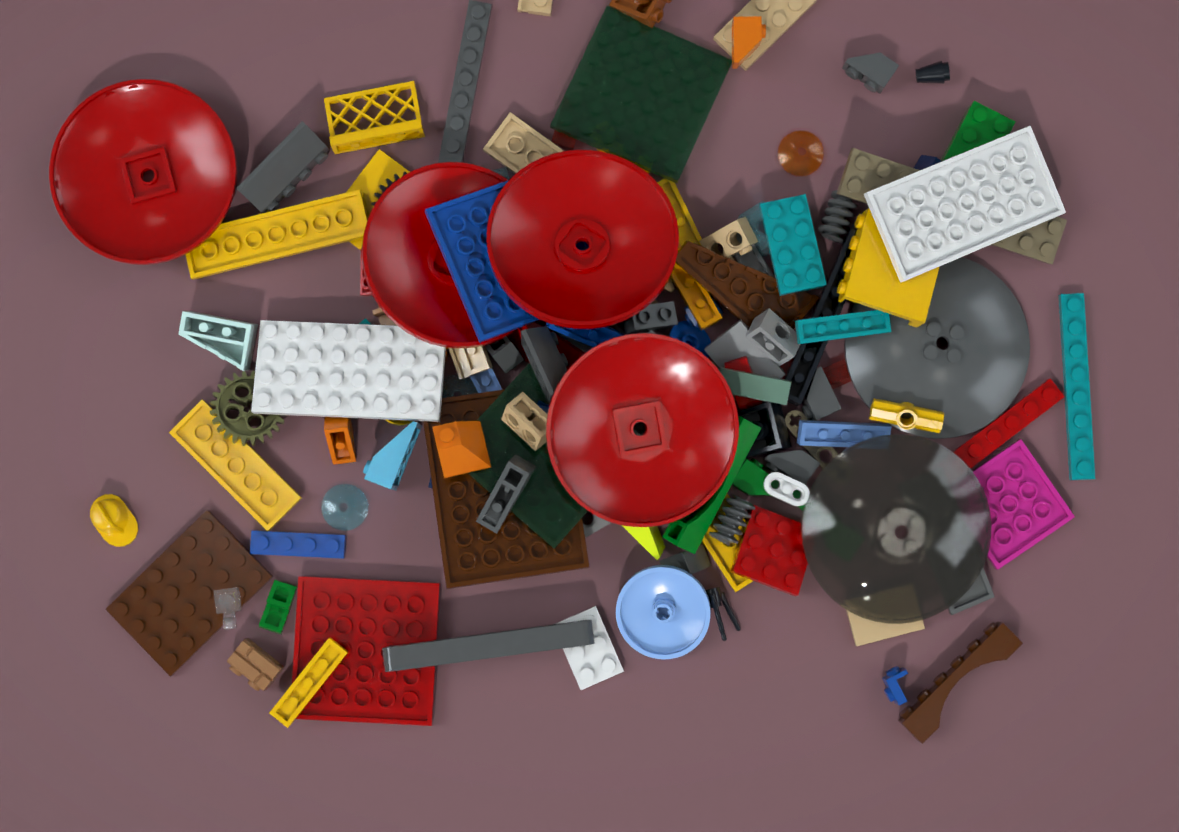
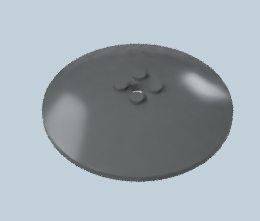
(967, 380)

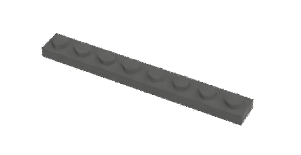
(465, 82)

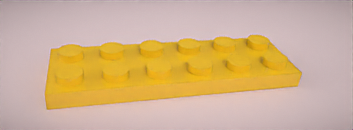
(236, 467)

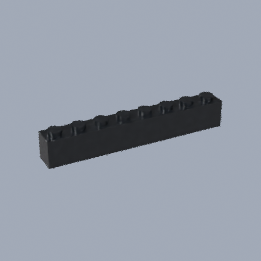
(809, 354)

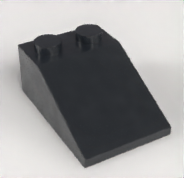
(773, 427)

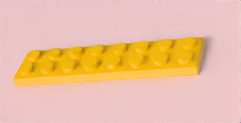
(280, 234)

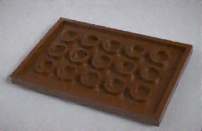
(173, 600)

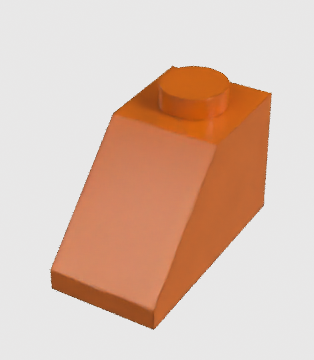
(746, 37)
(340, 439)

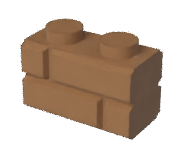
(255, 665)

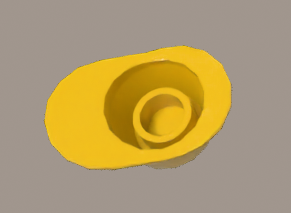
(113, 520)

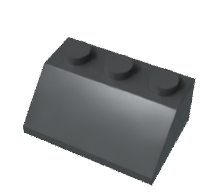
(544, 358)

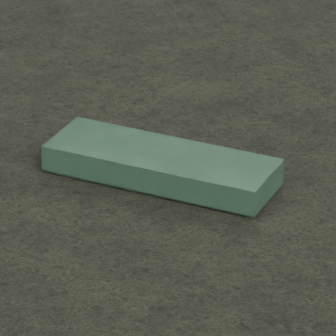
(757, 386)

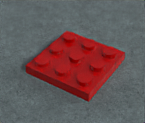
(771, 552)

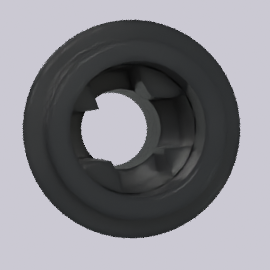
(933, 73)

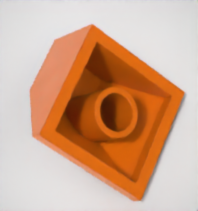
(461, 447)

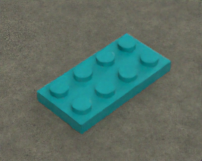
(792, 244)

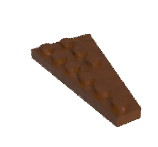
(740, 287)

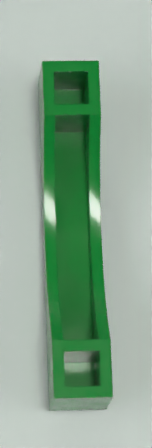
(751, 479)
(691, 529)

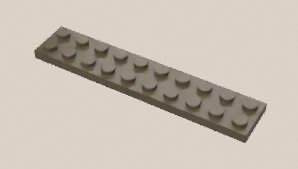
(868, 172)

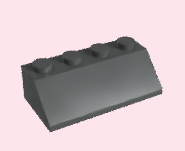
(284, 169)

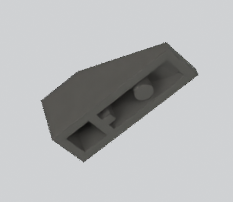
(506, 493)

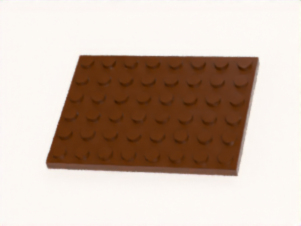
(469, 549)

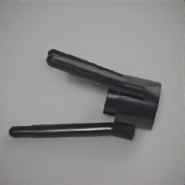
(715, 597)

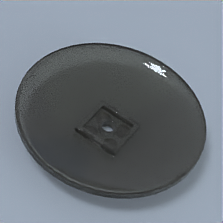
(854, 521)

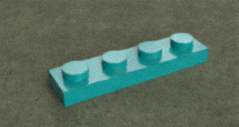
(842, 326)

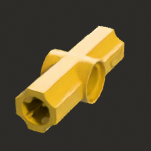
(921, 418)

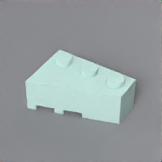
(224, 337)

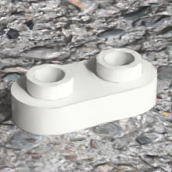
(786, 488)

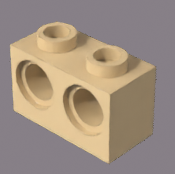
(727, 238)
(526, 420)

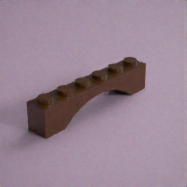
(924, 716)

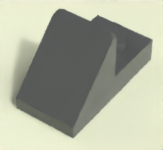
(688, 561)

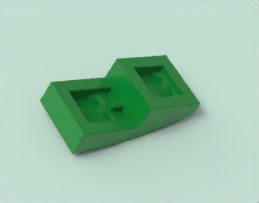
(278, 607)

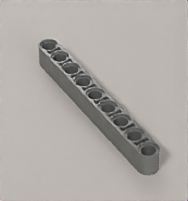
(488, 645)

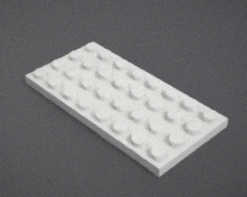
(964, 203)
(347, 372)

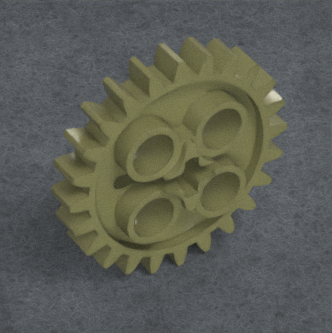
(239, 427)

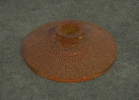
(794, 162)

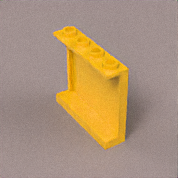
(874, 282)

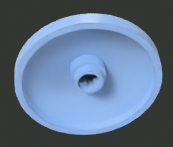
(663, 612)

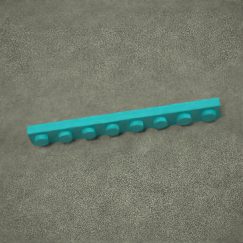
(1076, 386)

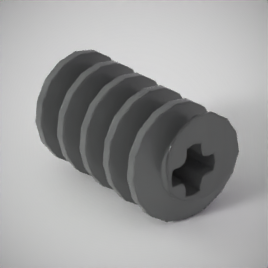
(836, 217)
(732, 520)

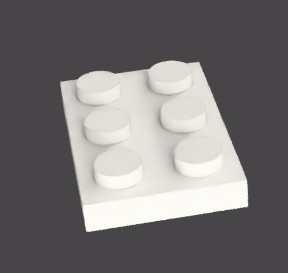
(594, 661)

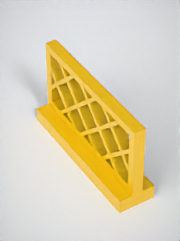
(373, 135)

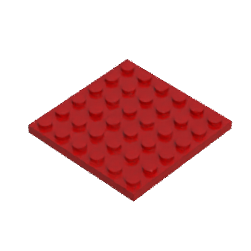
(363, 620)

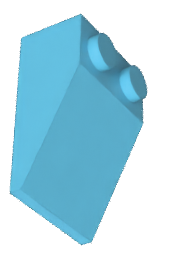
(390, 462)

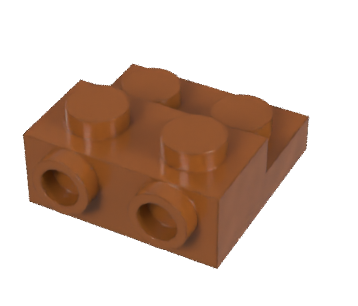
(644, 11)

